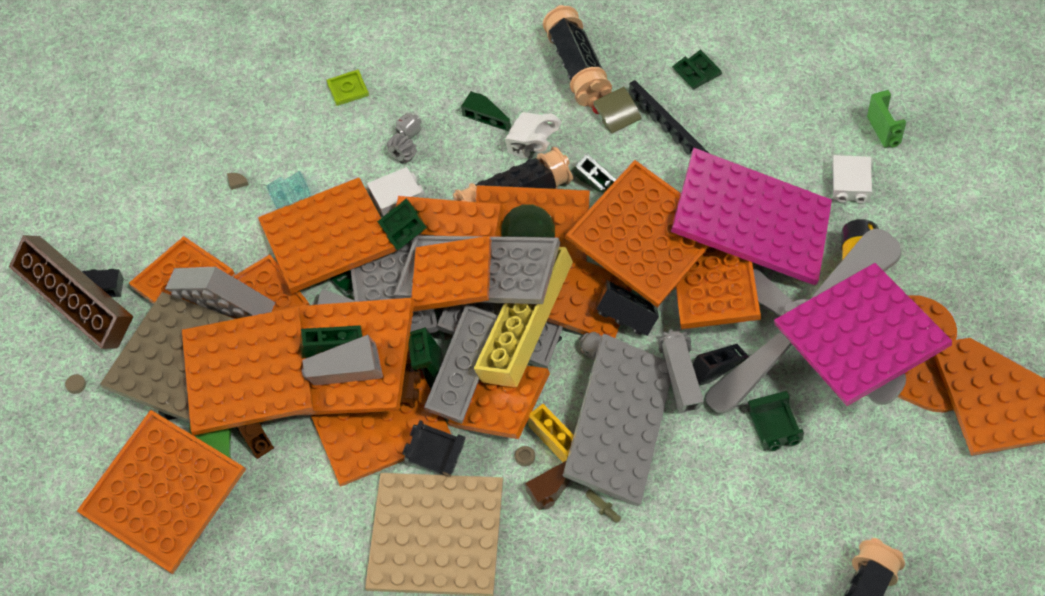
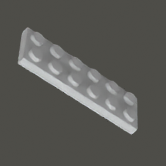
(457, 377)

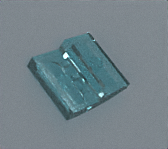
(283, 196)

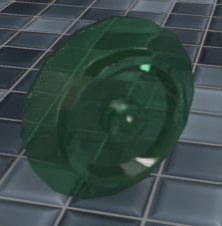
(528, 221)

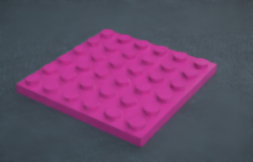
(862, 333)

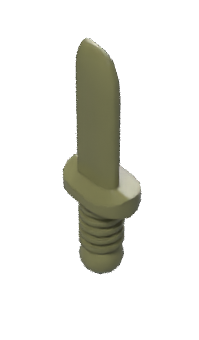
(603, 506)

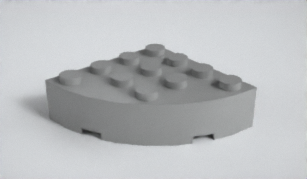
(217, 292)

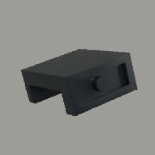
(433, 449)

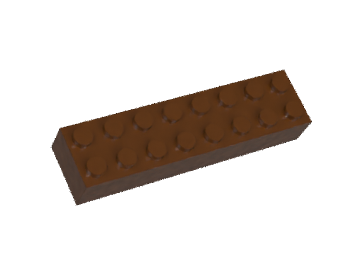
(71, 292)

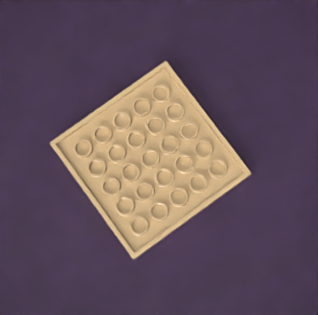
(435, 534)

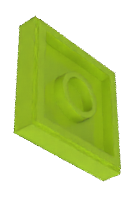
(347, 87)

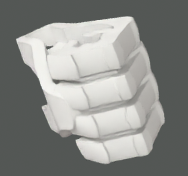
(530, 133)

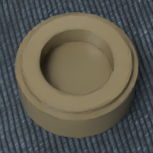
(75, 384)
(525, 456)

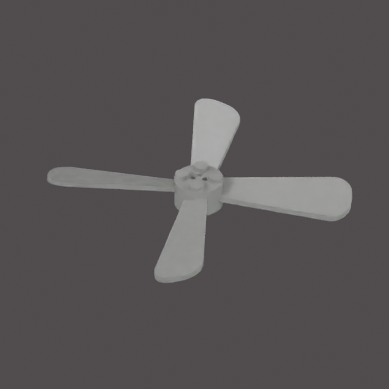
(874, 247)

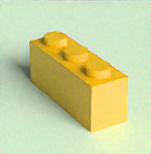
(551, 431)

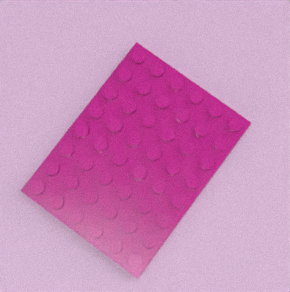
(753, 216)

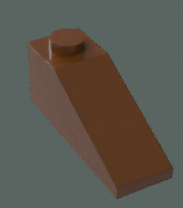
(547, 487)

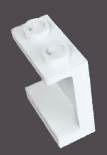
(852, 178)
(388, 188)

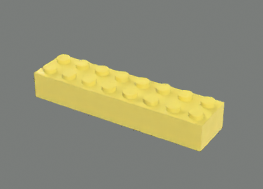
(518, 332)

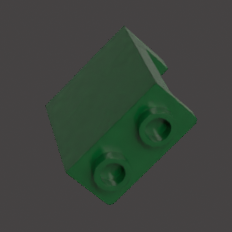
(425, 353)
(774, 421)

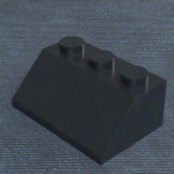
(627, 308)

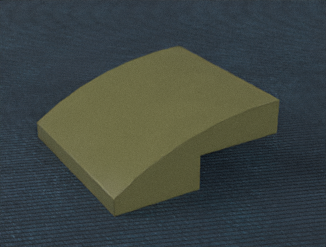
(617, 110)

